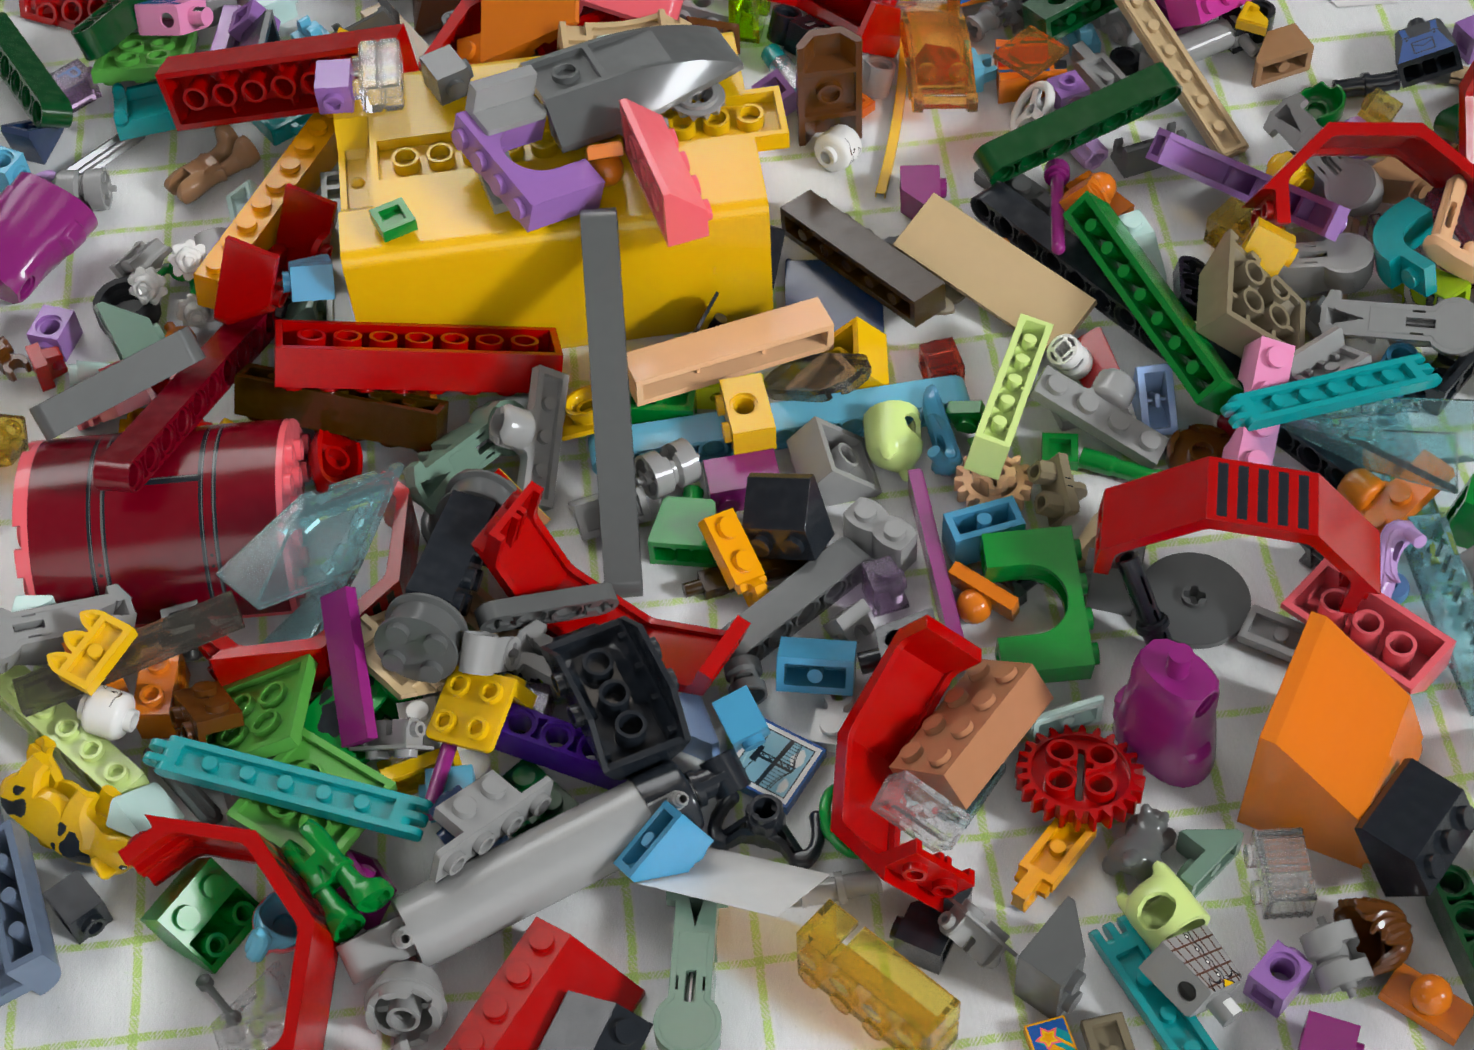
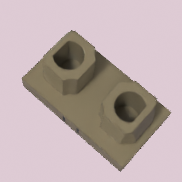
(1059, 491)

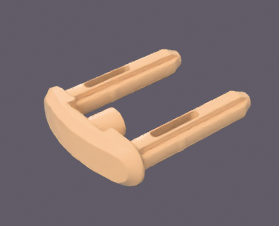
(1439, 245)

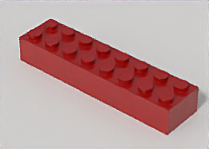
(260, 78)
(411, 356)

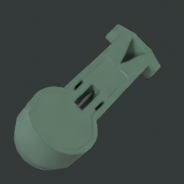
(458, 450)
(689, 1015)

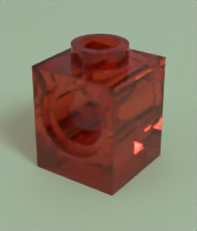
(940, 359)

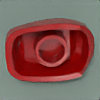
(333, 459)

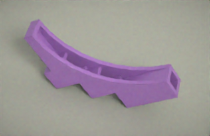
(1244, 181)

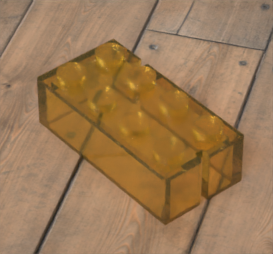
(875, 983)

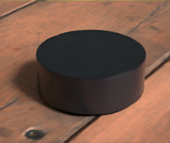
(1125, 59)

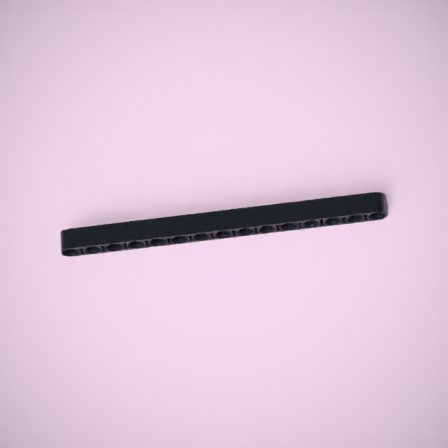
(1030, 231)

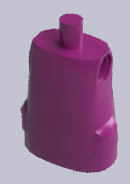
(37, 232)
(1169, 713)

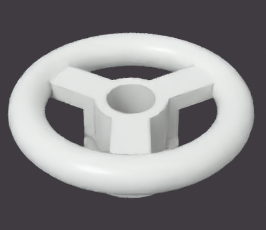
(1036, 107)

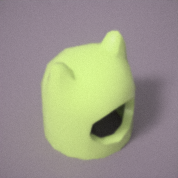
(889, 439)
(1162, 907)

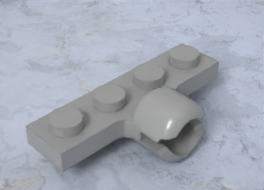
(1102, 411)
(535, 431)

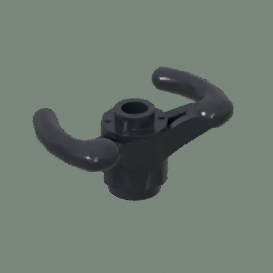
(766, 828)

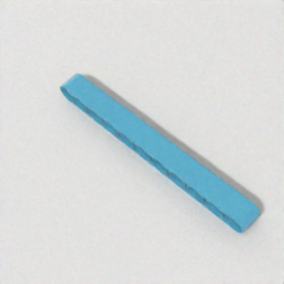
(844, 410)

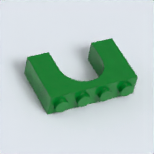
(1051, 559)

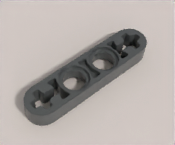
(546, 607)

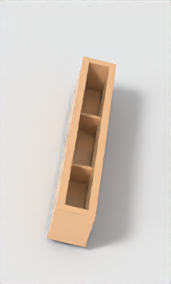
(729, 351)

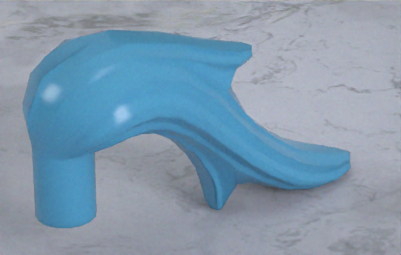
(944, 450)

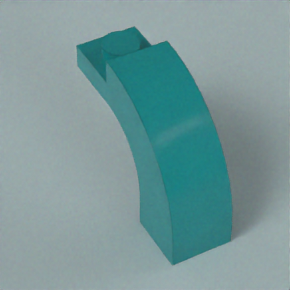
(1394, 241)

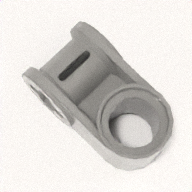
(488, 653)

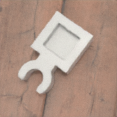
(829, 721)

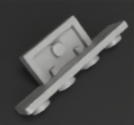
(482, 816)

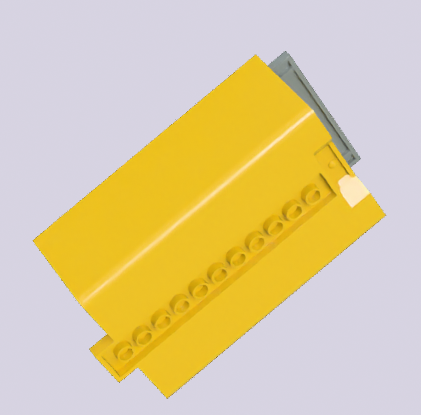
(493, 272)

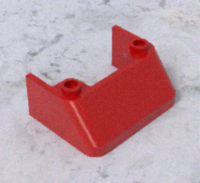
(873, 20)
(252, 276)

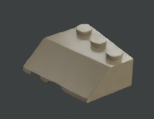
(1244, 302)

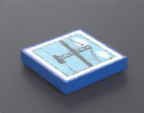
(781, 765)

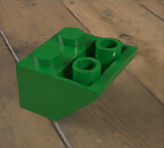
(202, 914)

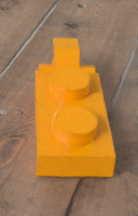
(734, 555)
(1049, 862)

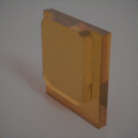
(1030, 52)

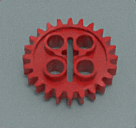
(1110, 778)

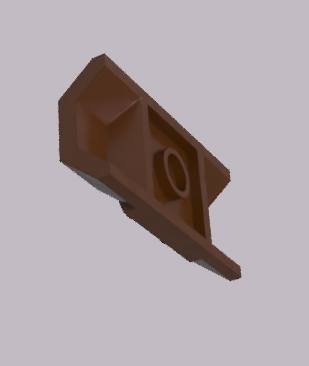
(828, 81)

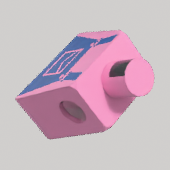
(186, 14)

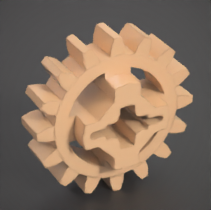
(980, 489)

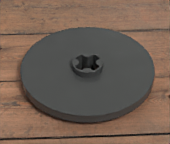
(1218, 589)

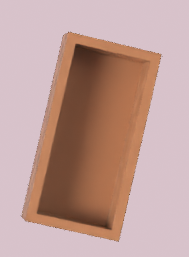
(975, 729)

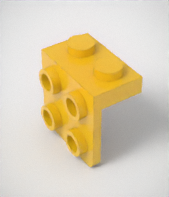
(475, 709)

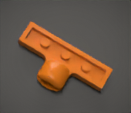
(1384, 500)

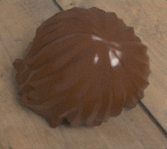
(1381, 930)

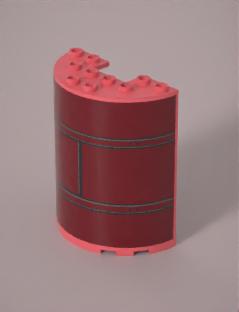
(170, 533)

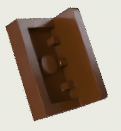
(204, 710)

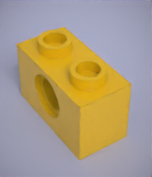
(746, 413)

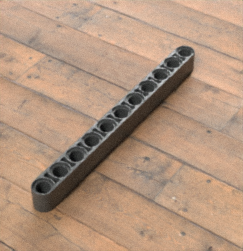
(611, 401)

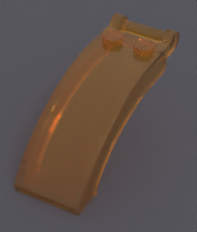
(937, 55)

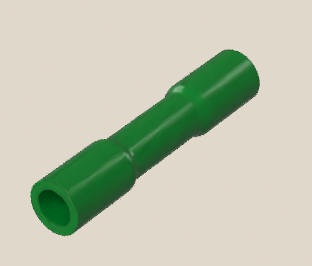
(1112, 466)

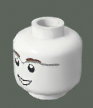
(838, 147)
(108, 713)

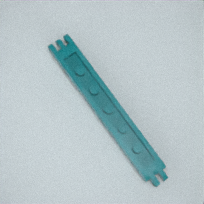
(1330, 392)
(289, 786)
(1123, 956)

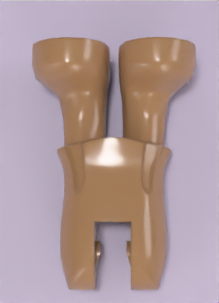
(214, 167)

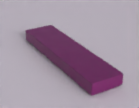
(348, 667)

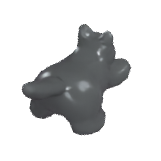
(1141, 846)

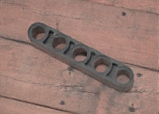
(117, 383)
(801, 597)

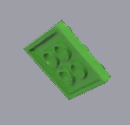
(140, 57)
(272, 709)
(281, 824)

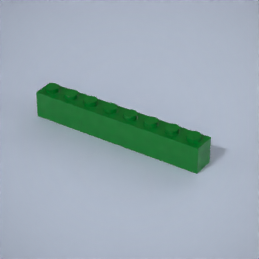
(1152, 303)

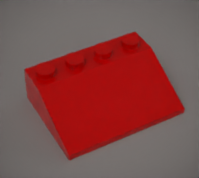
(530, 987)

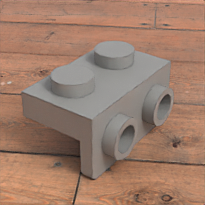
(1326, 355)

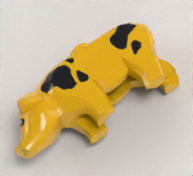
(63, 812)

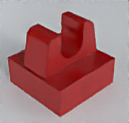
(46, 364)

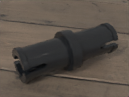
(1368, 83)

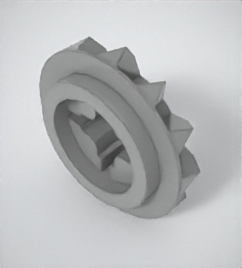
(713, 101)

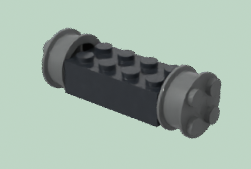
(427, 622)

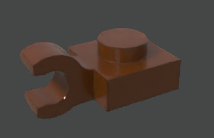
(11, 361)

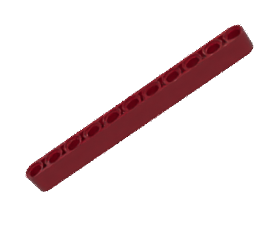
(181, 406)

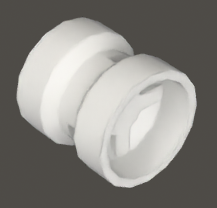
(1070, 356)

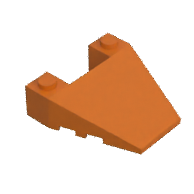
(516, 28)

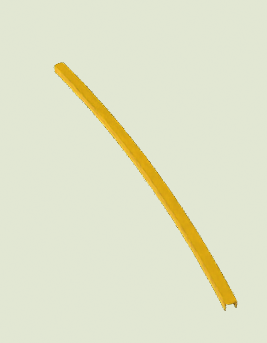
(895, 127)

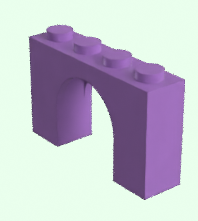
(531, 195)

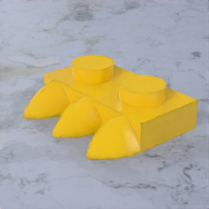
(92, 651)

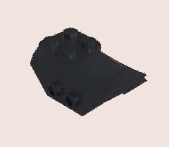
(619, 695)

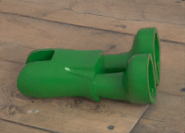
(329, 870)

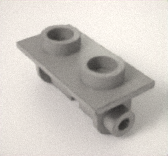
(397, 736)
(987, 940)

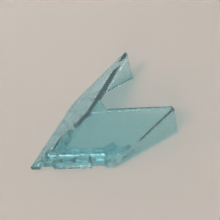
(1399, 438)
(312, 546)

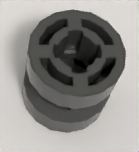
(746, 671)

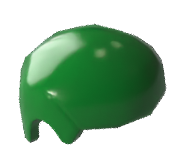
(1325, 102)

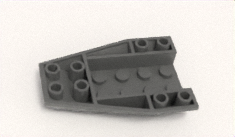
(645, 64)

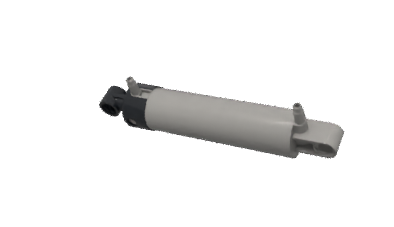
(534, 868)

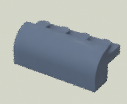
(26, 938)

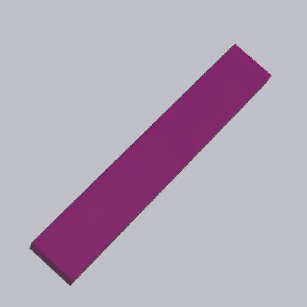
(933, 551)

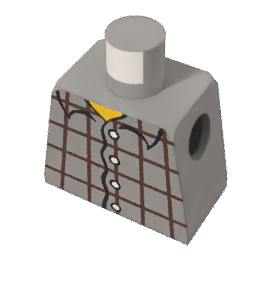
(1195, 975)

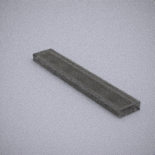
(152, 645)

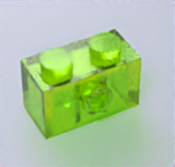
(750, 16)

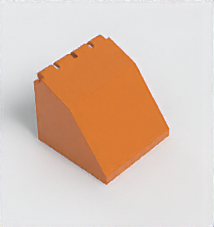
(1329, 743)

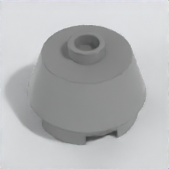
(406, 1003)

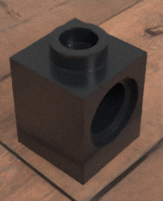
(78, 907)

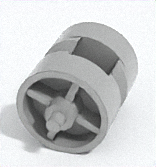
(91, 187)
(662, 471)
(1336, 957)

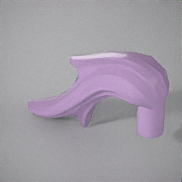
(1393, 541)

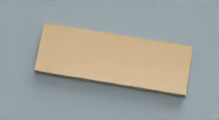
(991, 269)

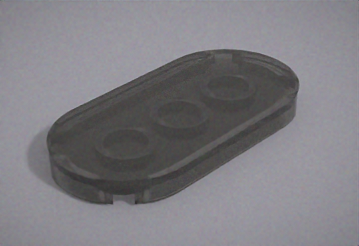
(817, 377)

